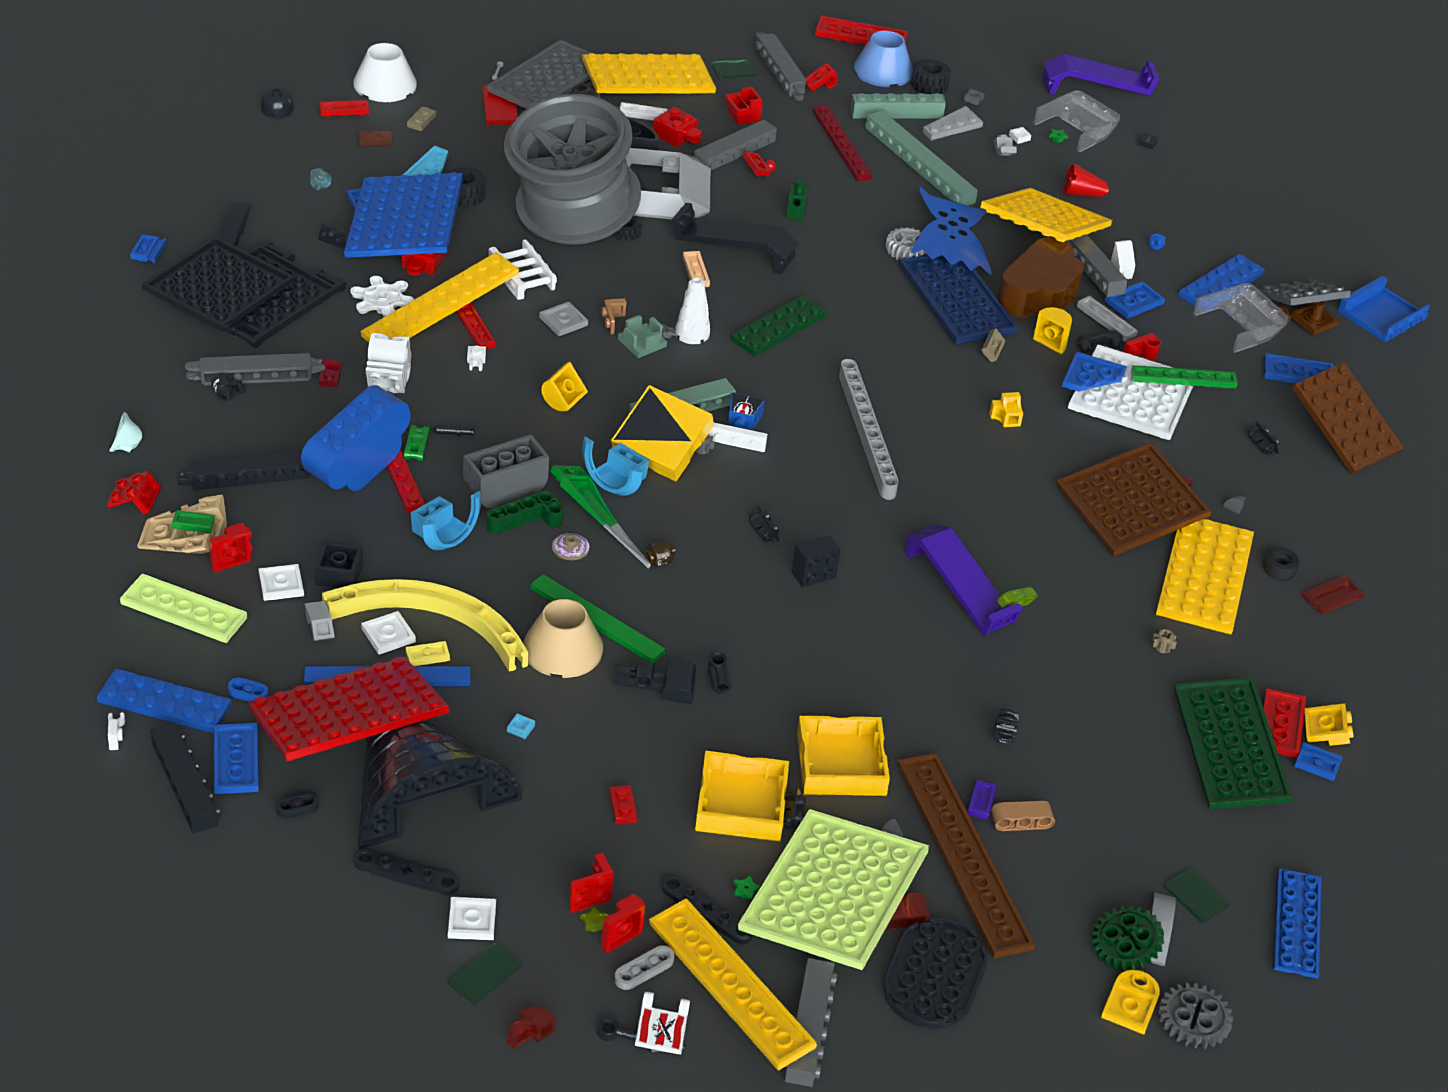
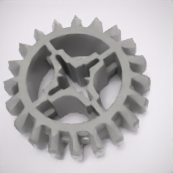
(901, 241)

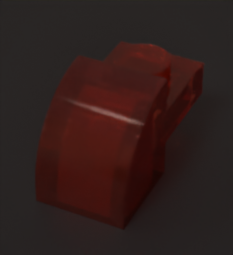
(533, 1023)

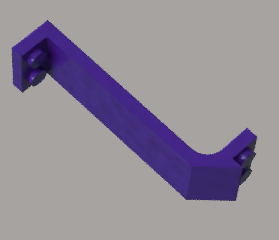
(1068, 65)
(963, 577)

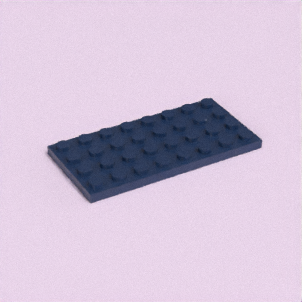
(957, 298)

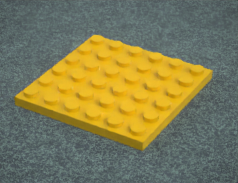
(1046, 214)

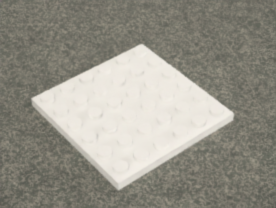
(1135, 405)

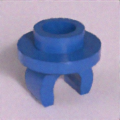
(1157, 241)

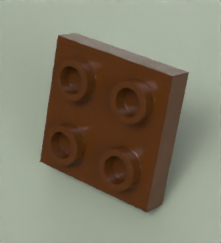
(1315, 318)

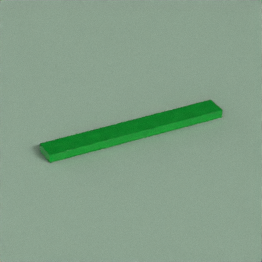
(602, 621)

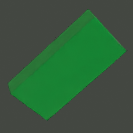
(193, 521)

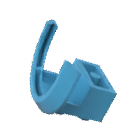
(621, 472)
(439, 526)

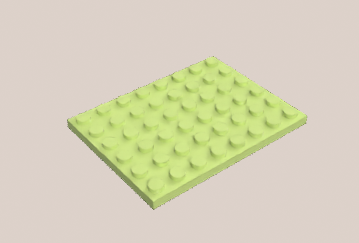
(834, 889)

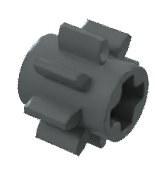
(707, 444)

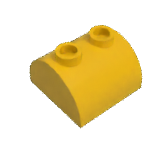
(1053, 328)
(563, 388)

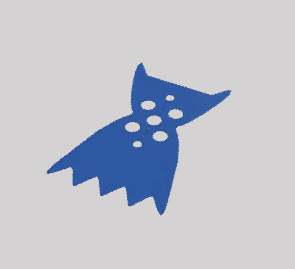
(938, 241)

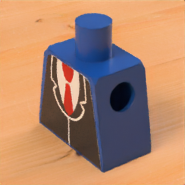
(745, 411)

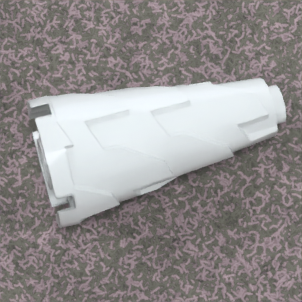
(693, 317)

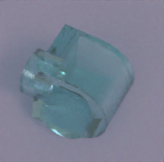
(320, 179)

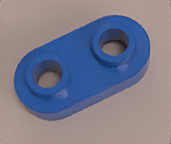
(246, 689)

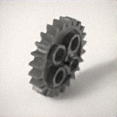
(1212, 1021)

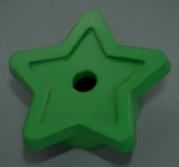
(1058, 135)
(743, 892)

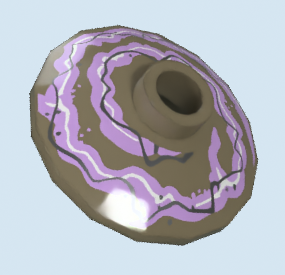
(570, 546)

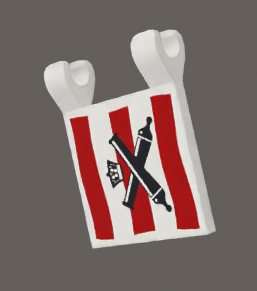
(661, 1028)

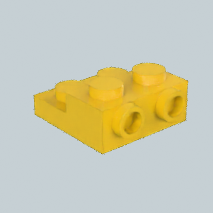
(1329, 724)

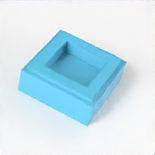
(521, 726)

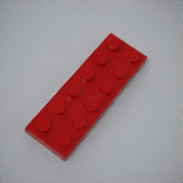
(850, 31)

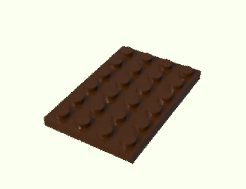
(1347, 417)

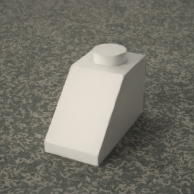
(1124, 258)

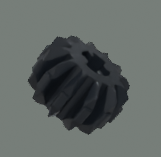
(1006, 726)

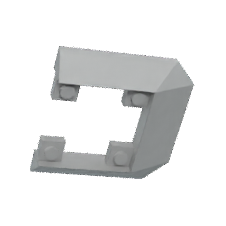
(692, 184)

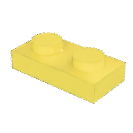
(428, 653)

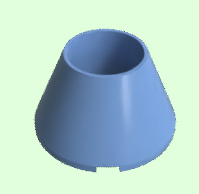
(884, 60)

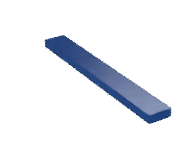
(433, 675)

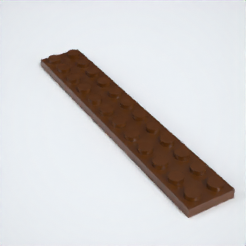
(966, 856)

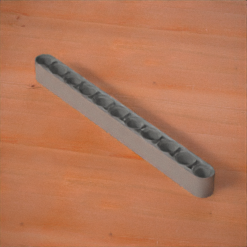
(868, 429)

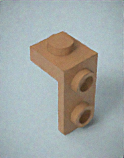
(611, 309)

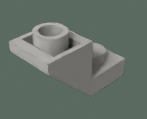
(1003, 146)
(320, 620)

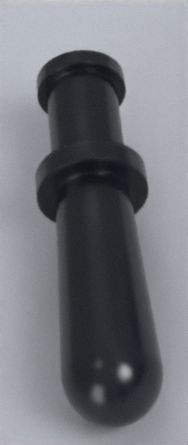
(441, 429)

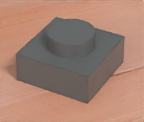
(974, 97)

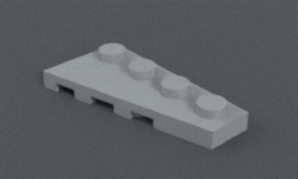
(954, 123)

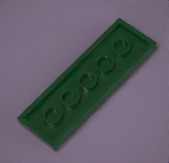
(778, 325)

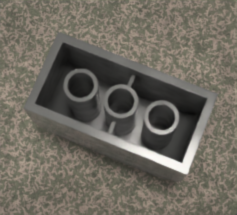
(507, 471)

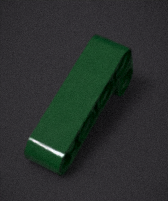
(524, 511)

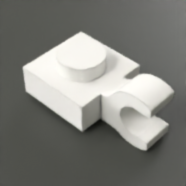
(115, 733)

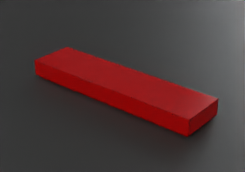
(475, 326)

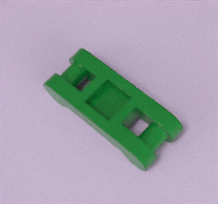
(416, 441)

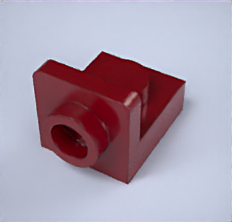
(331, 374)

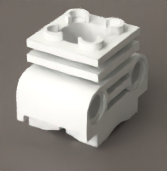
(388, 362)

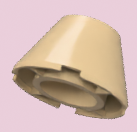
(563, 640)

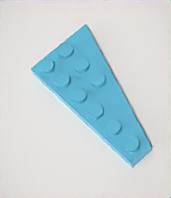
(430, 163)

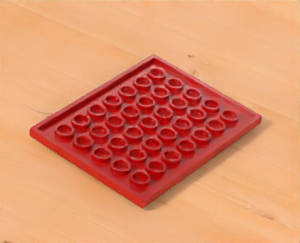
(347, 708)

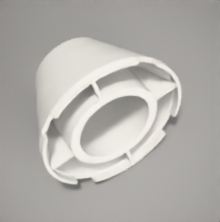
(385, 74)

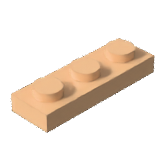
(695, 266)

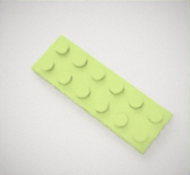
(184, 608)

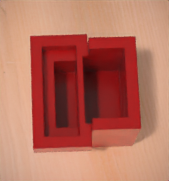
(745, 106)

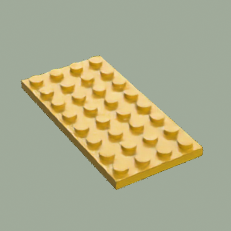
(648, 73)
(1206, 575)

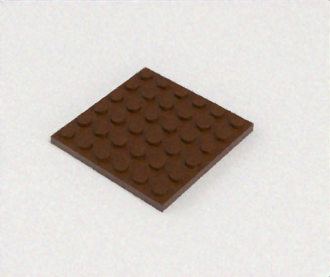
(1133, 498)

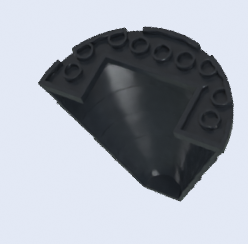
(418, 766)

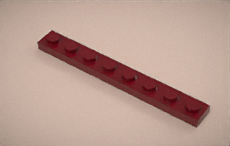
(842, 143)

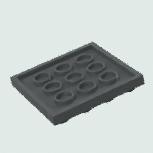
(1304, 292)

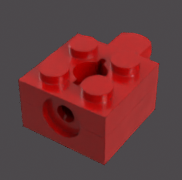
(677, 127)
(423, 263)

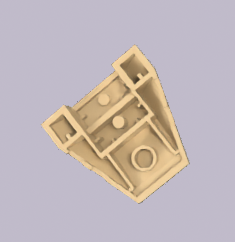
(161, 536)

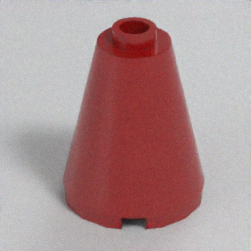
(1083, 183)

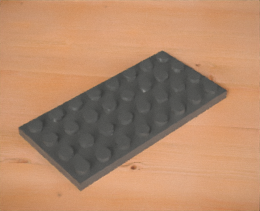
(543, 76)

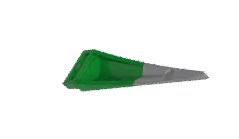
(583, 490)

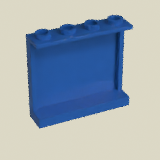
(1381, 310)

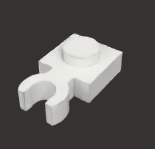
(476, 356)

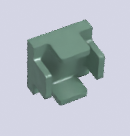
(642, 338)

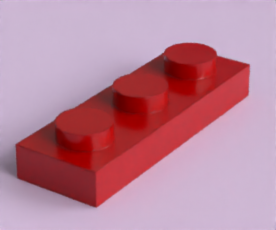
(344, 108)

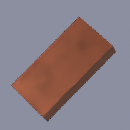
(375, 138)

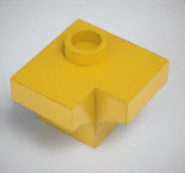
(1007, 410)

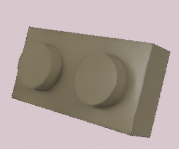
(421, 118)
(993, 345)

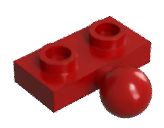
(757, 164)

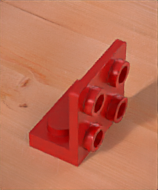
(139, 488)
(594, 888)

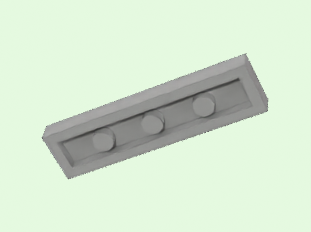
(1106, 317)

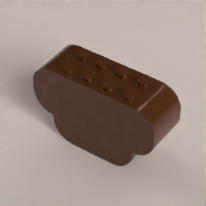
(1041, 279)

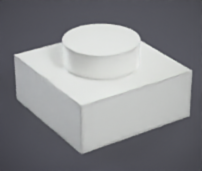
(1020, 135)

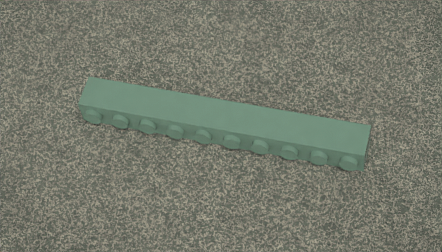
(921, 159)

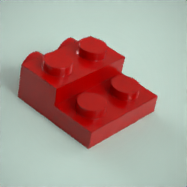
(230, 548)
(624, 924)

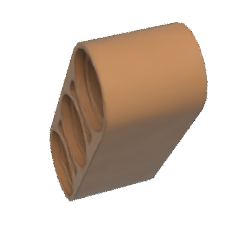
(1022, 815)

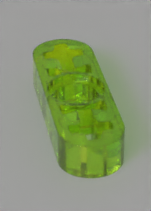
(1022, 596)

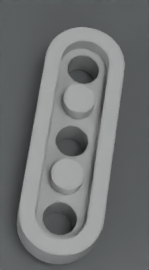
(631, 974)

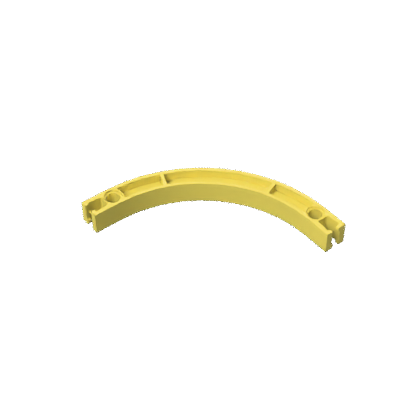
(435, 599)

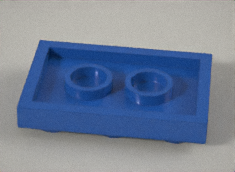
(1136, 300)

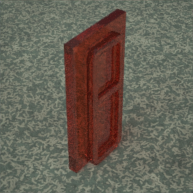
(1333, 594)

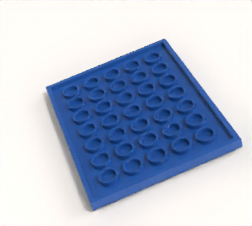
(404, 215)

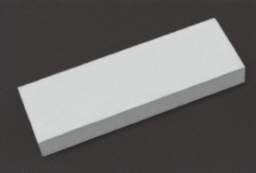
(641, 111)

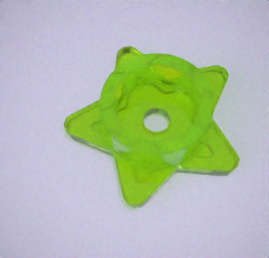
(593, 925)

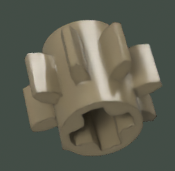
(1164, 641)

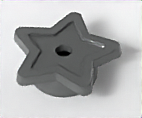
(667, 332)

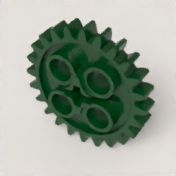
(1112, 948)

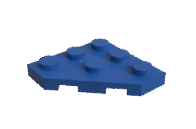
(1092, 372)

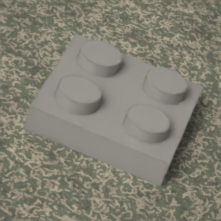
(563, 318)

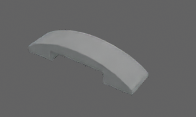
(1164, 909)

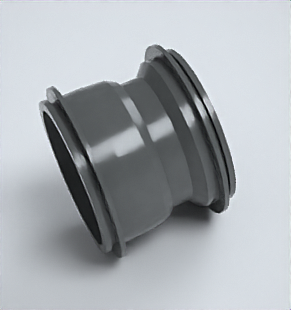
(573, 168)

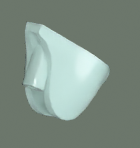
(127, 435)

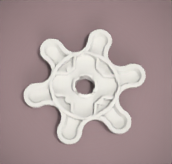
(381, 296)

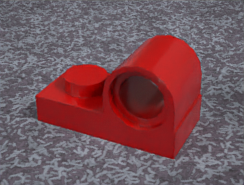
(824, 75)
(1146, 346)

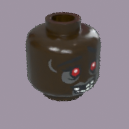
(660, 553)

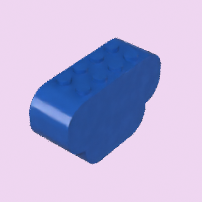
(358, 440)

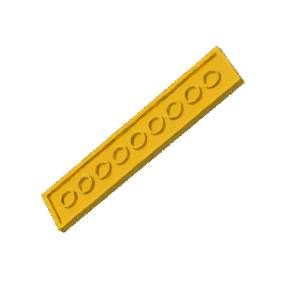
(444, 299)
(733, 984)

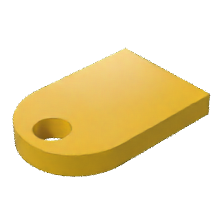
(1132, 1003)

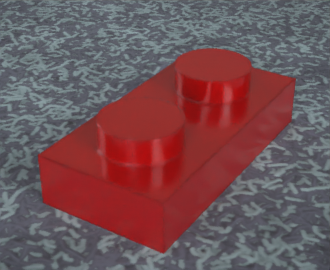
(623, 804)

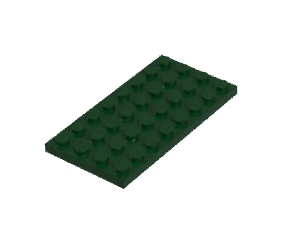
(1232, 743)

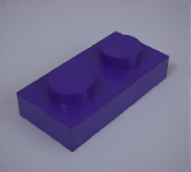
(982, 799)

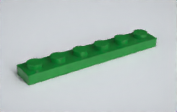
(1181, 376)

